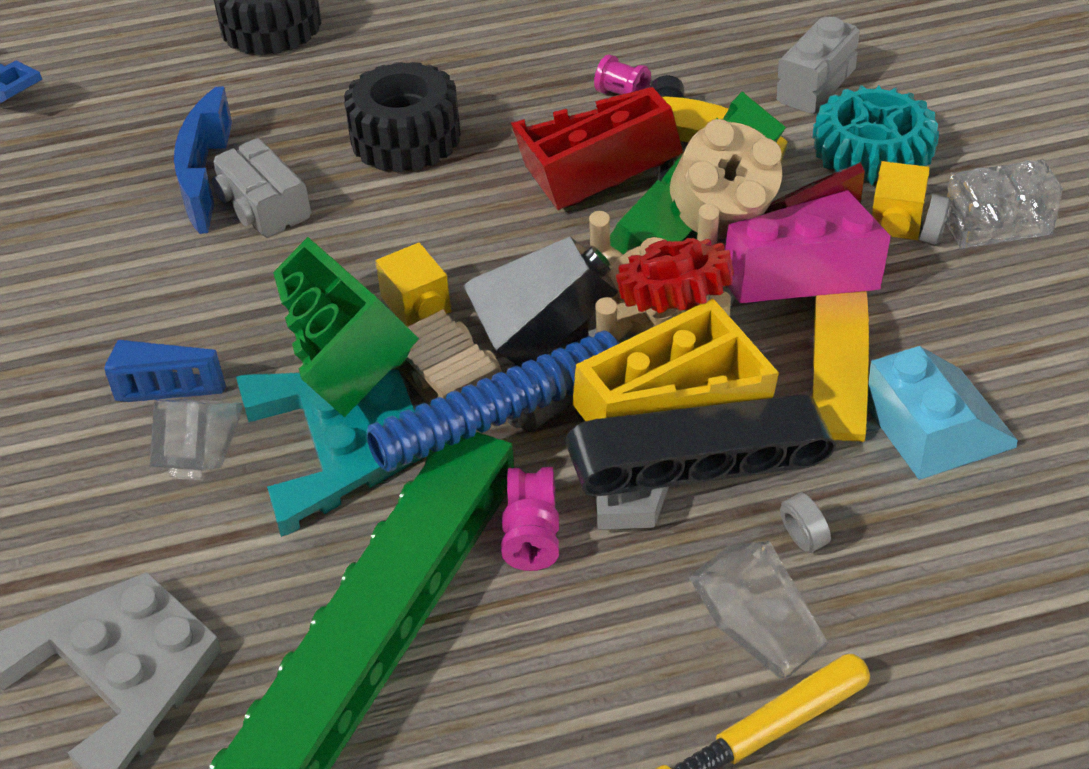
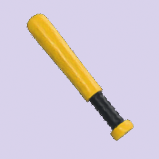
(783, 714)

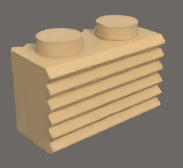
(445, 358)

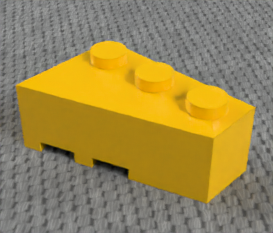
(674, 366)

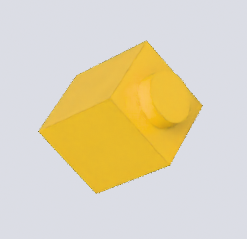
(900, 198)
(413, 284)

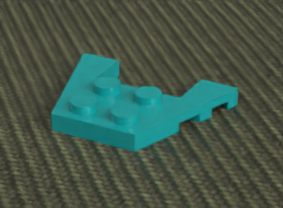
(337, 440)

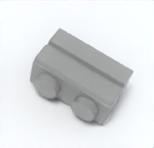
(817, 64)
(261, 188)

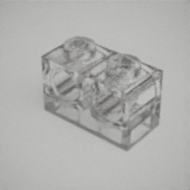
(1003, 203)

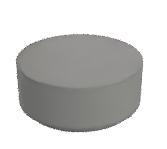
(935, 219)
(805, 522)

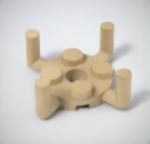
(611, 312)

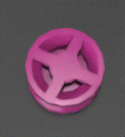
(531, 485)
(530, 535)

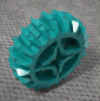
(874, 128)

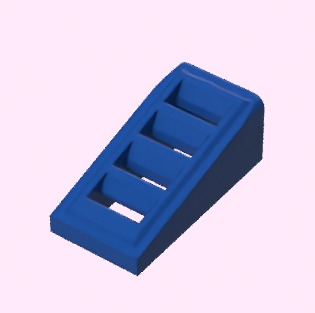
(146, 371)

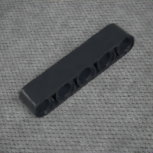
(698, 444)

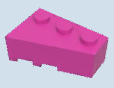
(807, 251)

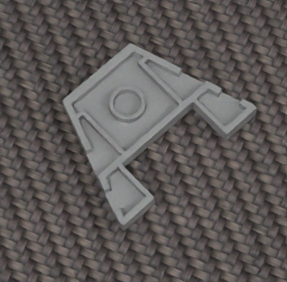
(130, 648)

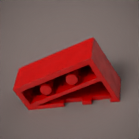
(598, 147)

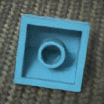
(933, 412)

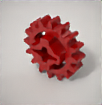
(675, 275)

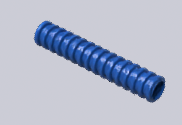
(481, 404)

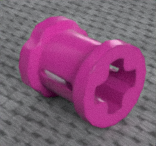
(620, 77)

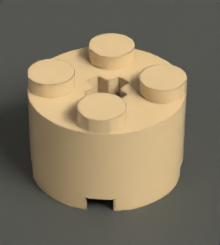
(727, 168)

